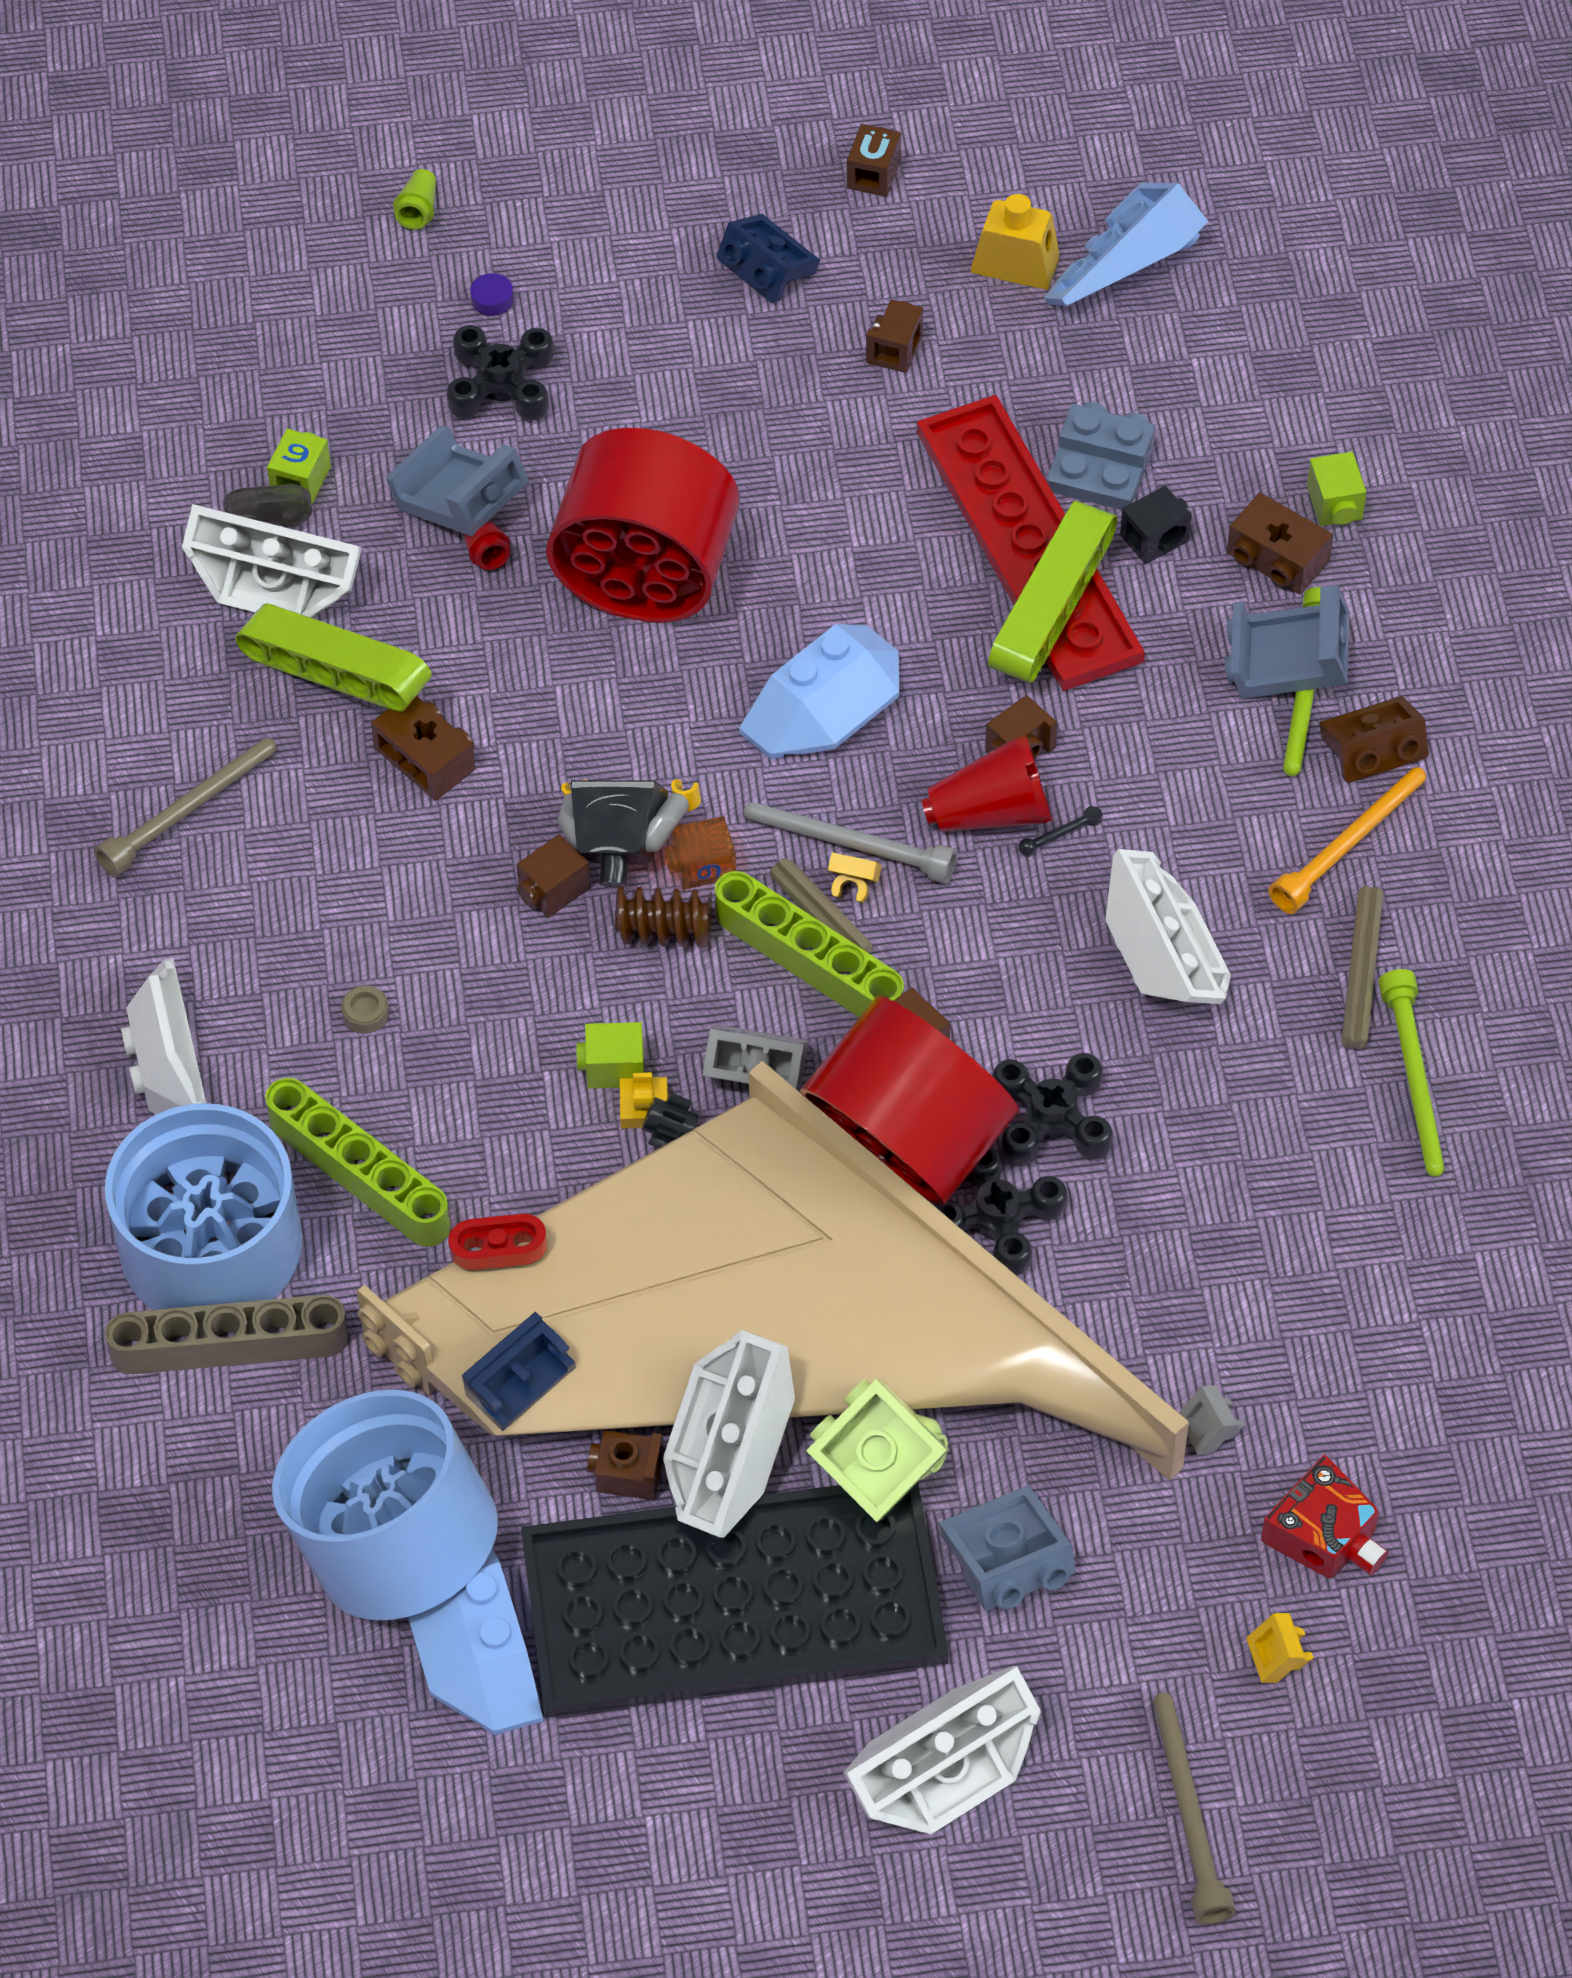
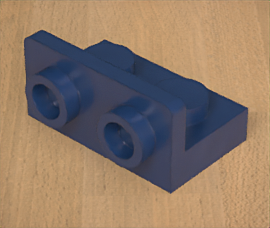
(765, 255)

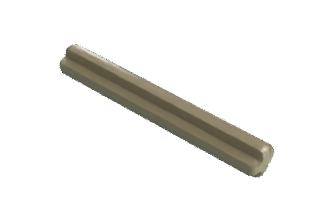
(1362, 967)

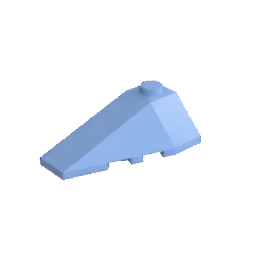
(1141, 231)

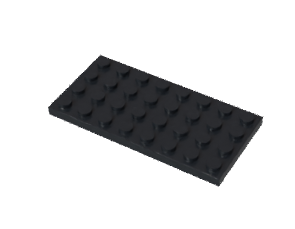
(672, 1613)

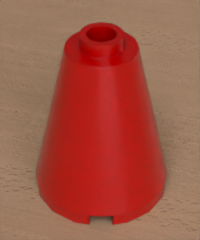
(990, 792)

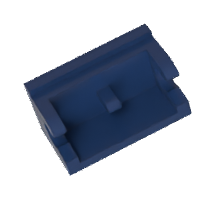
(518, 1371)

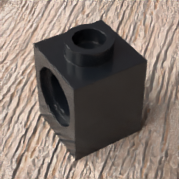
(1156, 524)

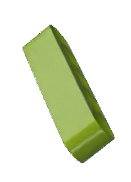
(1052, 591)
(333, 657)
(798, 931)
(364, 1180)

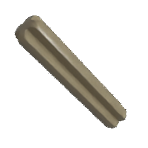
(815, 902)

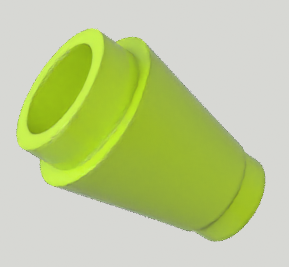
(416, 200)

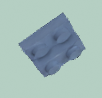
(1101, 455)
(1009, 1548)

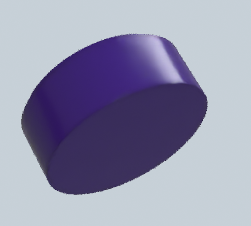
(491, 294)

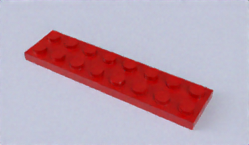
(1014, 523)

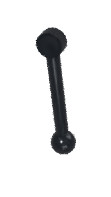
(1091, 817)

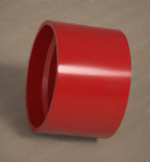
(643, 525)
(911, 1098)

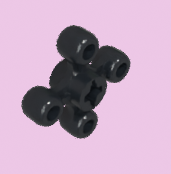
(500, 372)
(1053, 1110)
(1001, 1208)

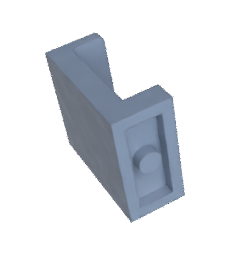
(455, 483)
(1289, 647)

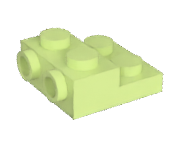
(875, 1447)

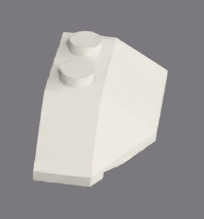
(266, 563)
(1162, 932)
(162, 1043)
(729, 1431)
(947, 1754)

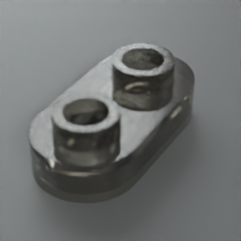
(276, 505)

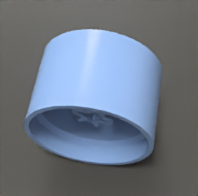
(193, 1150)
(385, 1504)

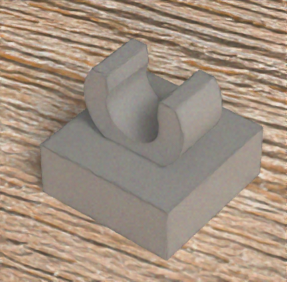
(1209, 1420)

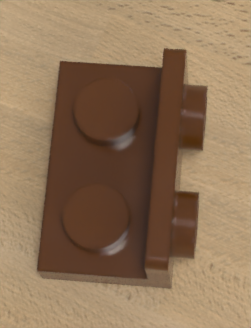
(1376, 738)

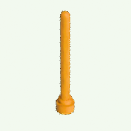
(1293, 889)

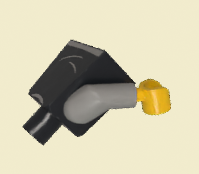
(622, 821)

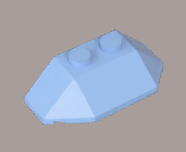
(824, 693)
(478, 1654)

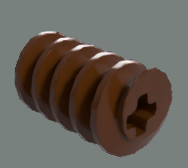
(663, 917)

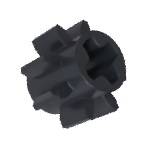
(669, 1119)

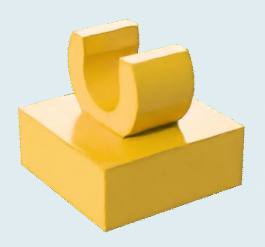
(853, 870)
(637, 1096)
(1277, 1648)

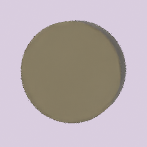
(365, 1009)

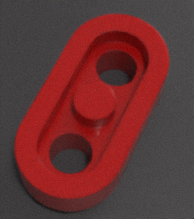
(499, 1241)

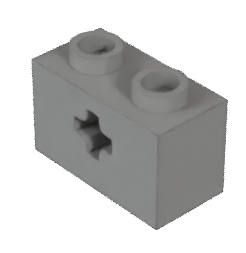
(736, 1051)

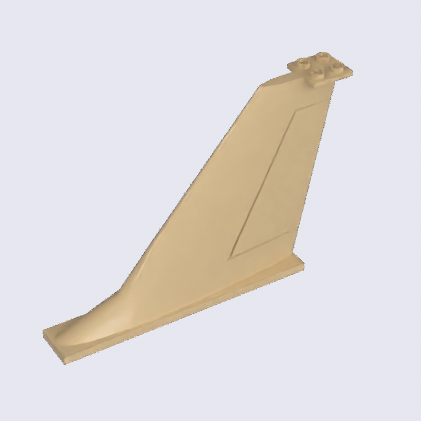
(779, 1233)

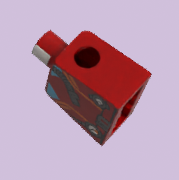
(1325, 1523)

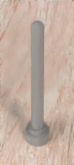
(936, 862)

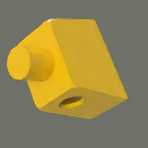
(1017, 244)

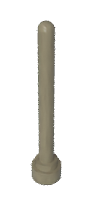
(117, 853)
(1211, 1900)

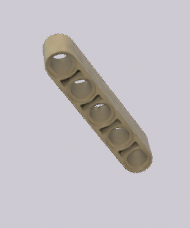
(205, 1323)

